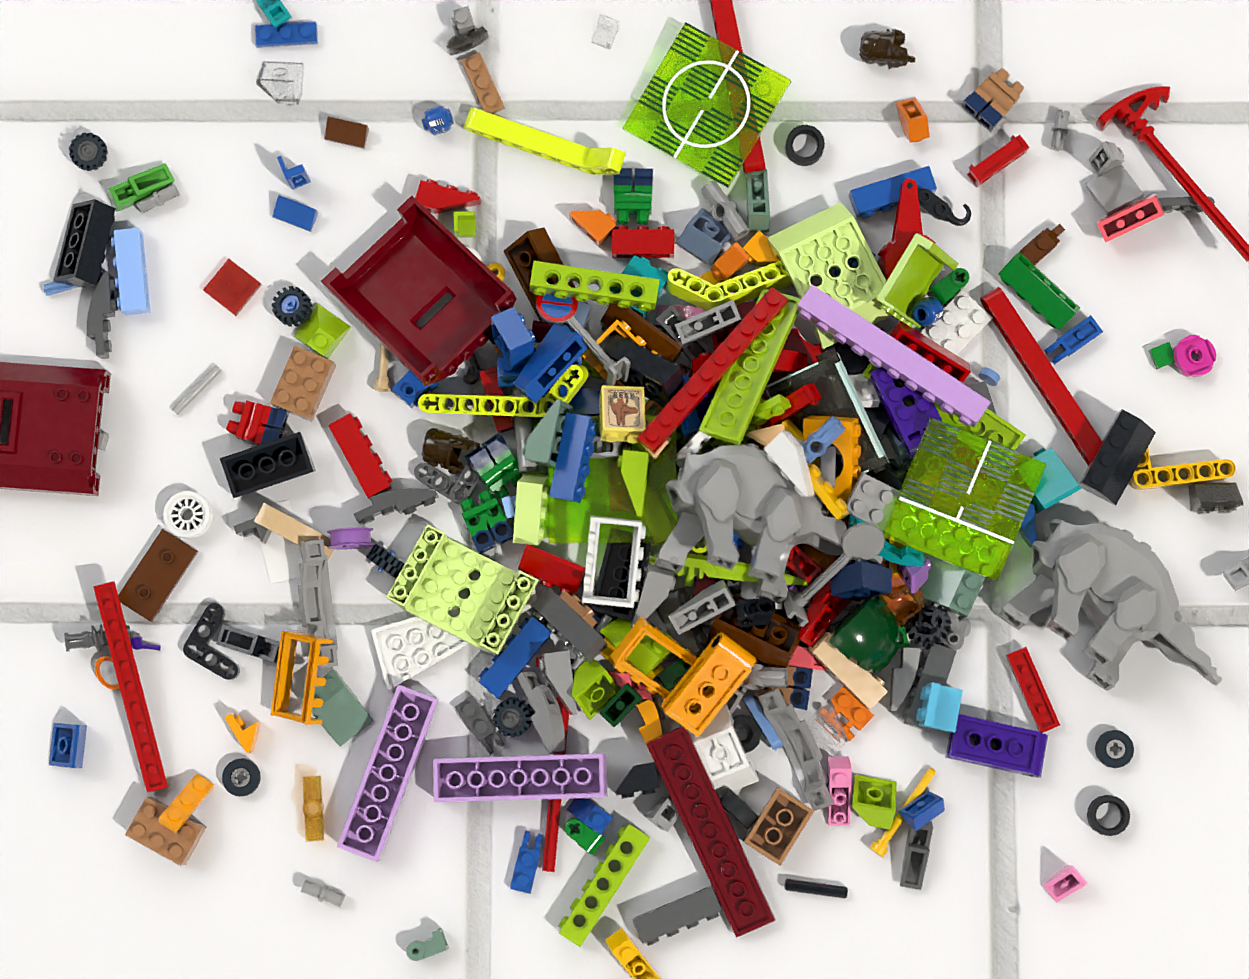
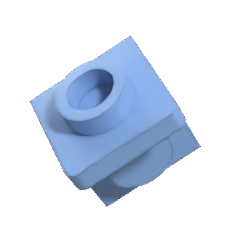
(509, 506)

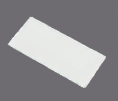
(281, 554)

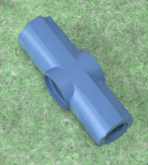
(825, 435)

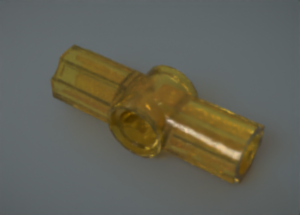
(313, 823)

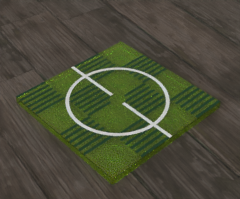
(707, 105)

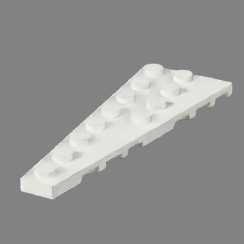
(416, 645)

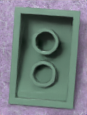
(545, 439)
(951, 586)
(341, 710)

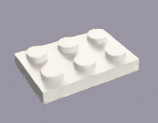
(959, 324)

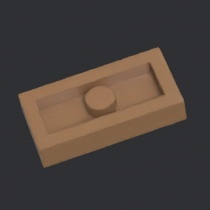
(575, 603)

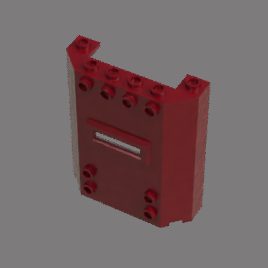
(405, 278)
(52, 428)

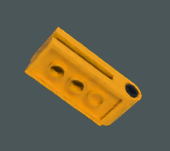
(721, 667)

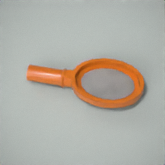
(106, 673)

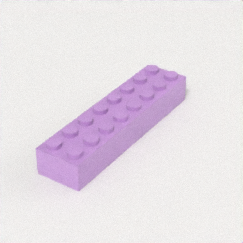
(388, 773)
(520, 778)

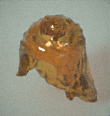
(905, 606)

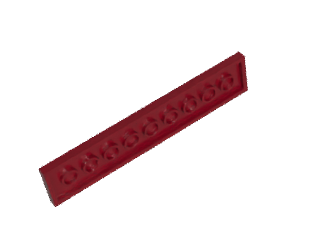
(710, 831)

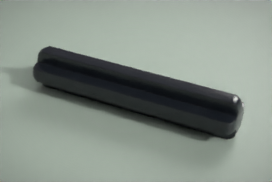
(816, 888)

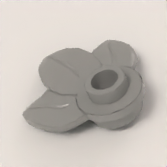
(959, 629)

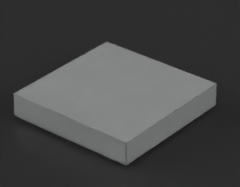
(1114, 190)

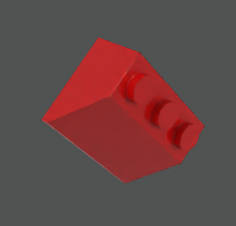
(552, 570)

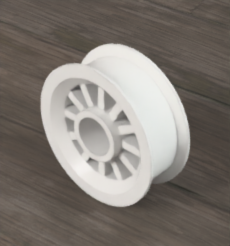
(176, 500)

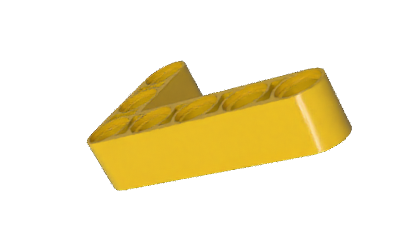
(1171, 473)

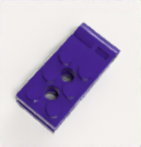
(907, 421)
(1016, 748)

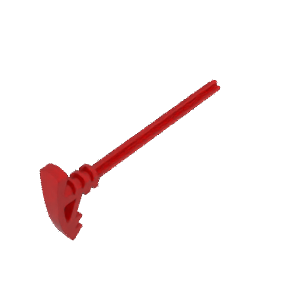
(1152, 97)
(554, 805)

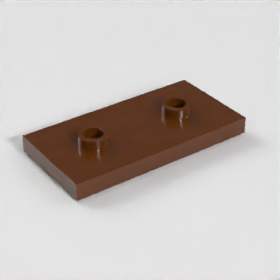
(157, 575)

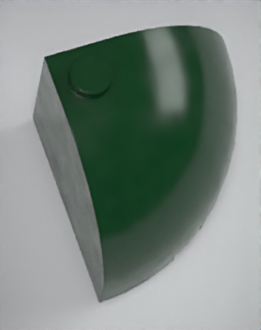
(868, 635)

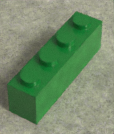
(1038, 291)

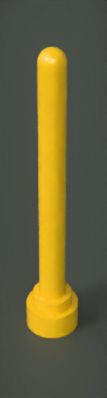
(880, 845)

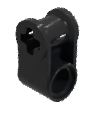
(754, 611)

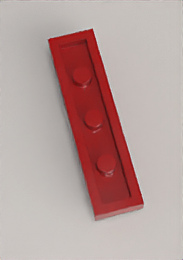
(1033, 690)

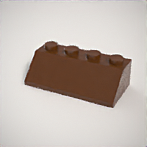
(530, 247)
(655, 338)
(768, 643)

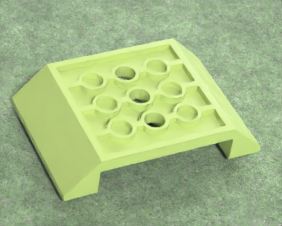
(829, 242)
(440, 570)

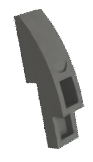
(102, 307)
(404, 499)

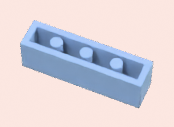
(131, 271)

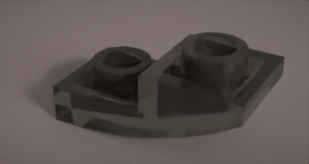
(460, 44)

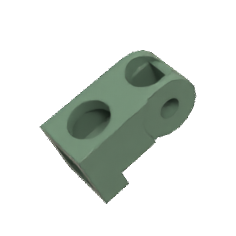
(422, 949)

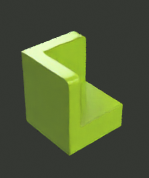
(465, 224)

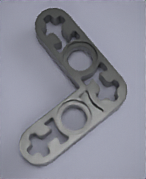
(452, 485)

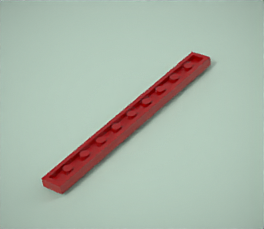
(712, 370)
(130, 686)

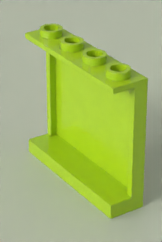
(913, 278)

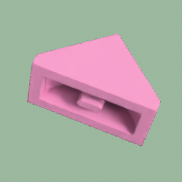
(1064, 883)

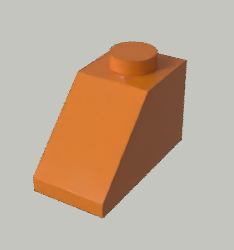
(913, 120)
(594, 224)
(730, 263)

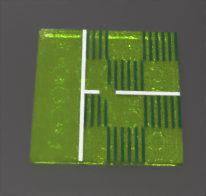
(964, 499)

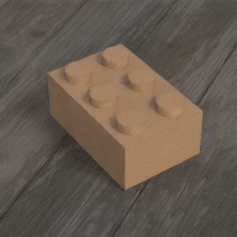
(303, 383)
(778, 826)
(153, 835)

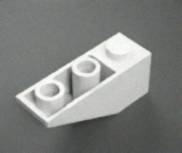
(790, 457)

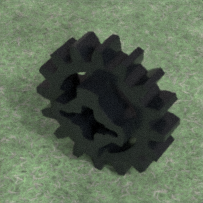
(929, 625)

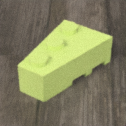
(531, 508)

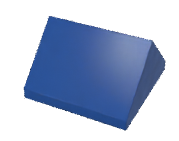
(67, 745)

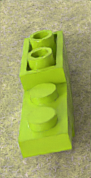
(764, 411)

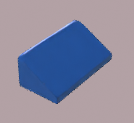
(295, 213)
(922, 810)

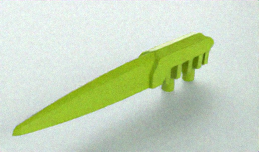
(697, 566)

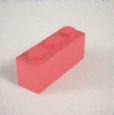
(1130, 217)

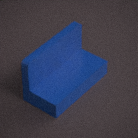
(295, 176)

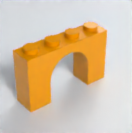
(847, 445)

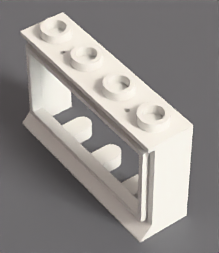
(634, 573)

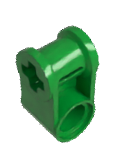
(947, 287)
(586, 837)

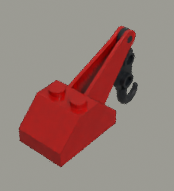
(909, 222)

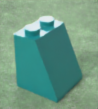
(642, 268)
(1055, 482)

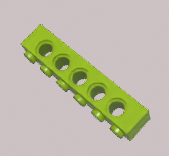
(605, 280)
(578, 934)

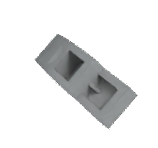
(548, 717)

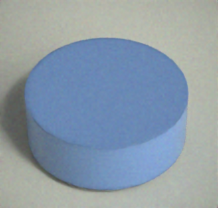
(989, 376)

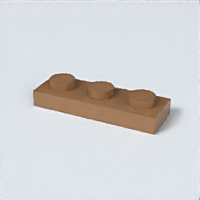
(482, 84)

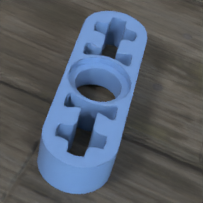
(763, 722)

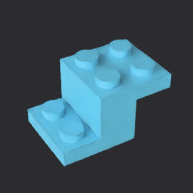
(939, 707)

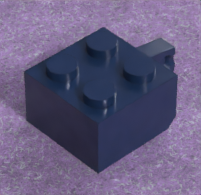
(861, 581)

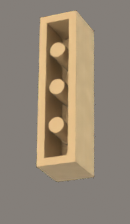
(852, 677)

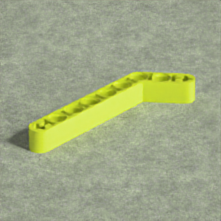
(588, 160)
(682, 283)
(500, 402)

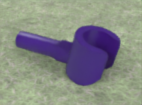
(137, 644)

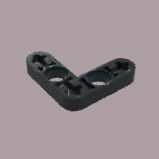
(202, 642)

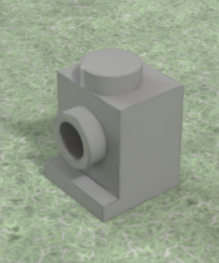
(462, 21)
(665, 821)

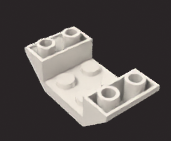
(724, 754)

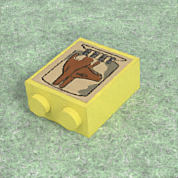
(621, 413)

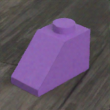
(914, 576)

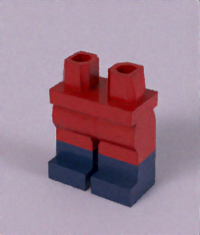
(252, 421)

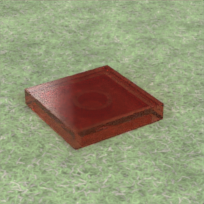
(232, 287)

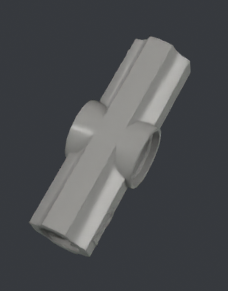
(725, 210)
(765, 677)

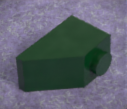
(620, 705)

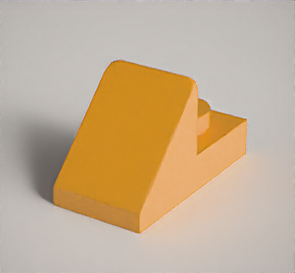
(246, 737)

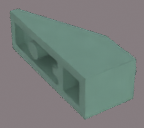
(758, 201)

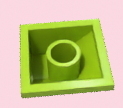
(322, 331)
(592, 688)
(875, 800)

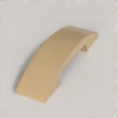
(289, 527)

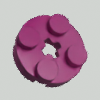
(1183, 354)

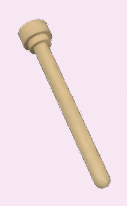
(382, 383)

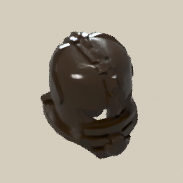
(885, 48)
(445, 449)

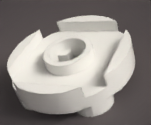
(694, 444)

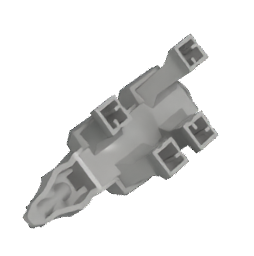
(745, 495)
(1119, 589)

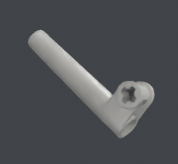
(523, 429)

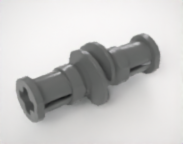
(89, 639)

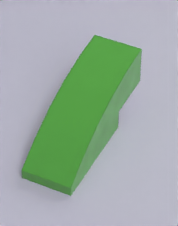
(140, 187)

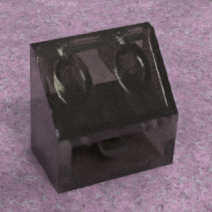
(1214, 496)

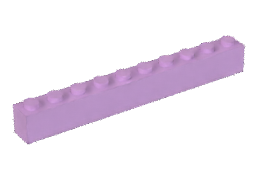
(893, 356)

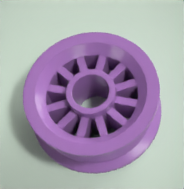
(350, 538)

